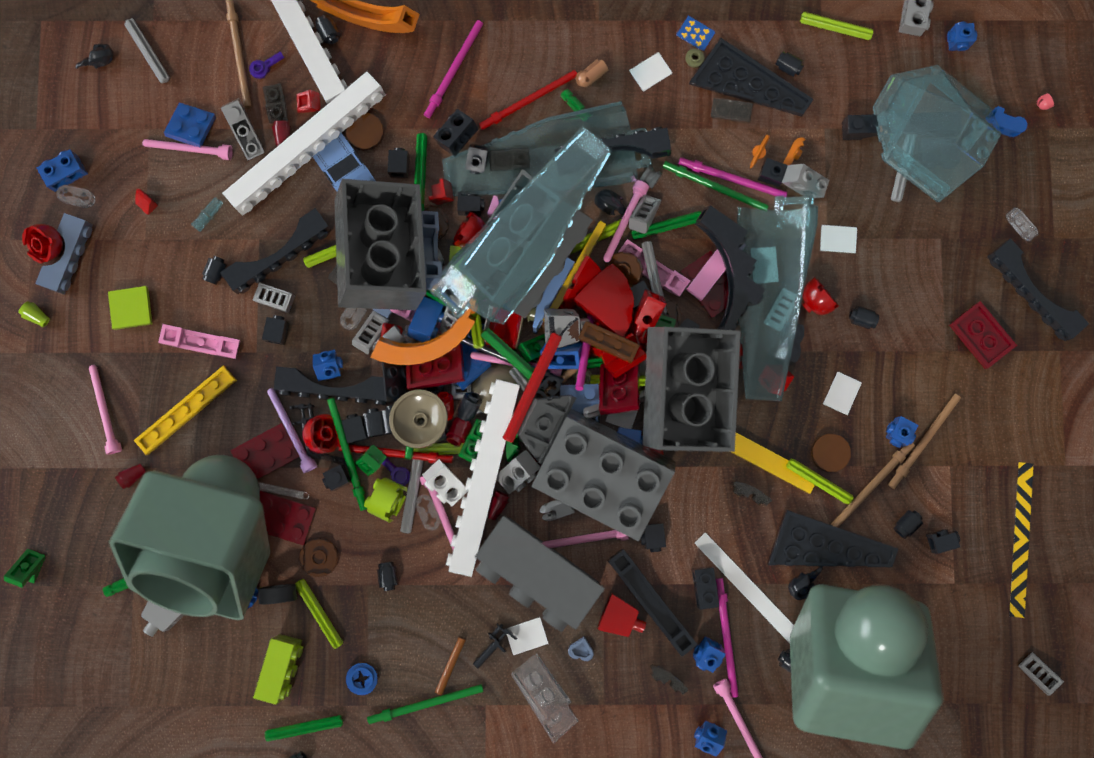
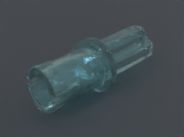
(207, 214)

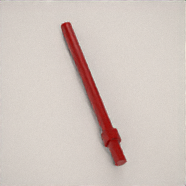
(497, 117)
(431, 457)

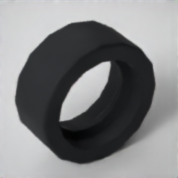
(277, 594)

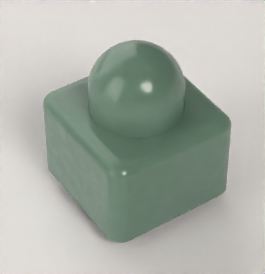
(195, 539)
(864, 666)

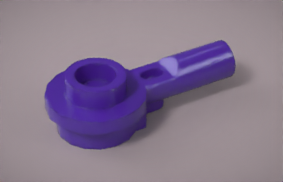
(260, 68)
(398, 474)

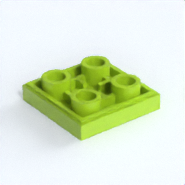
(130, 307)

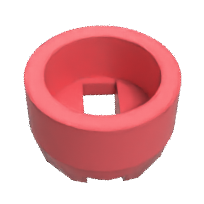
(1045, 102)

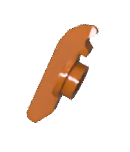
(759, 151)
(794, 152)

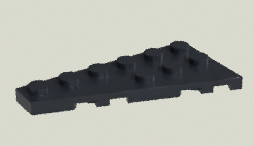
(740, 76)
(821, 544)

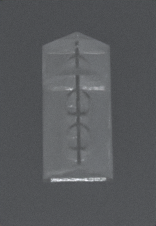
(545, 697)

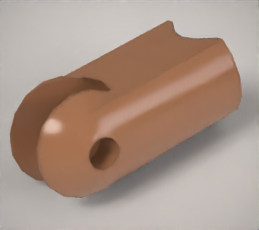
(591, 73)

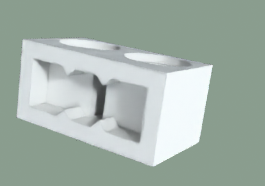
(447, 481)

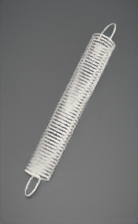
(281, 489)

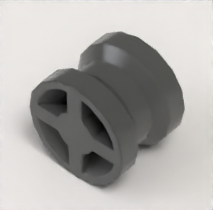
(651, 176)

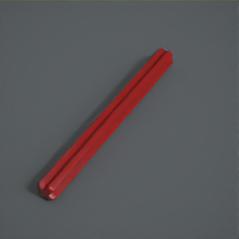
(532, 387)

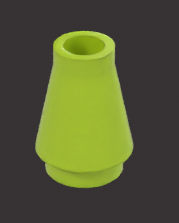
(32, 313)

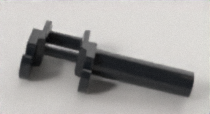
(304, 420)
(494, 645)

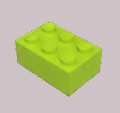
(278, 669)

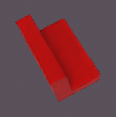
(508, 331)
(618, 366)

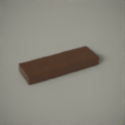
(608, 342)

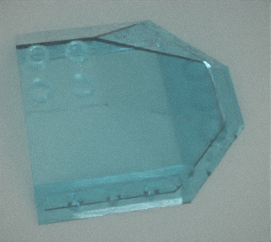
(934, 129)

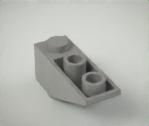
(242, 128)

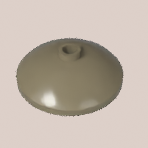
(483, 383)
(409, 410)

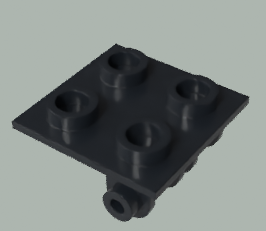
(394, 381)

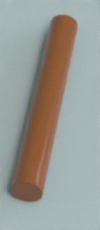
(450, 665)

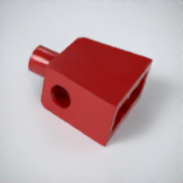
(651, 305)
(620, 618)

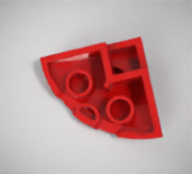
(584, 274)
(608, 300)

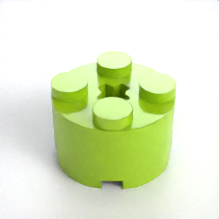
(386, 499)

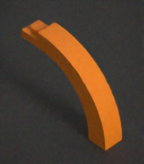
(380, 18)
(417, 353)

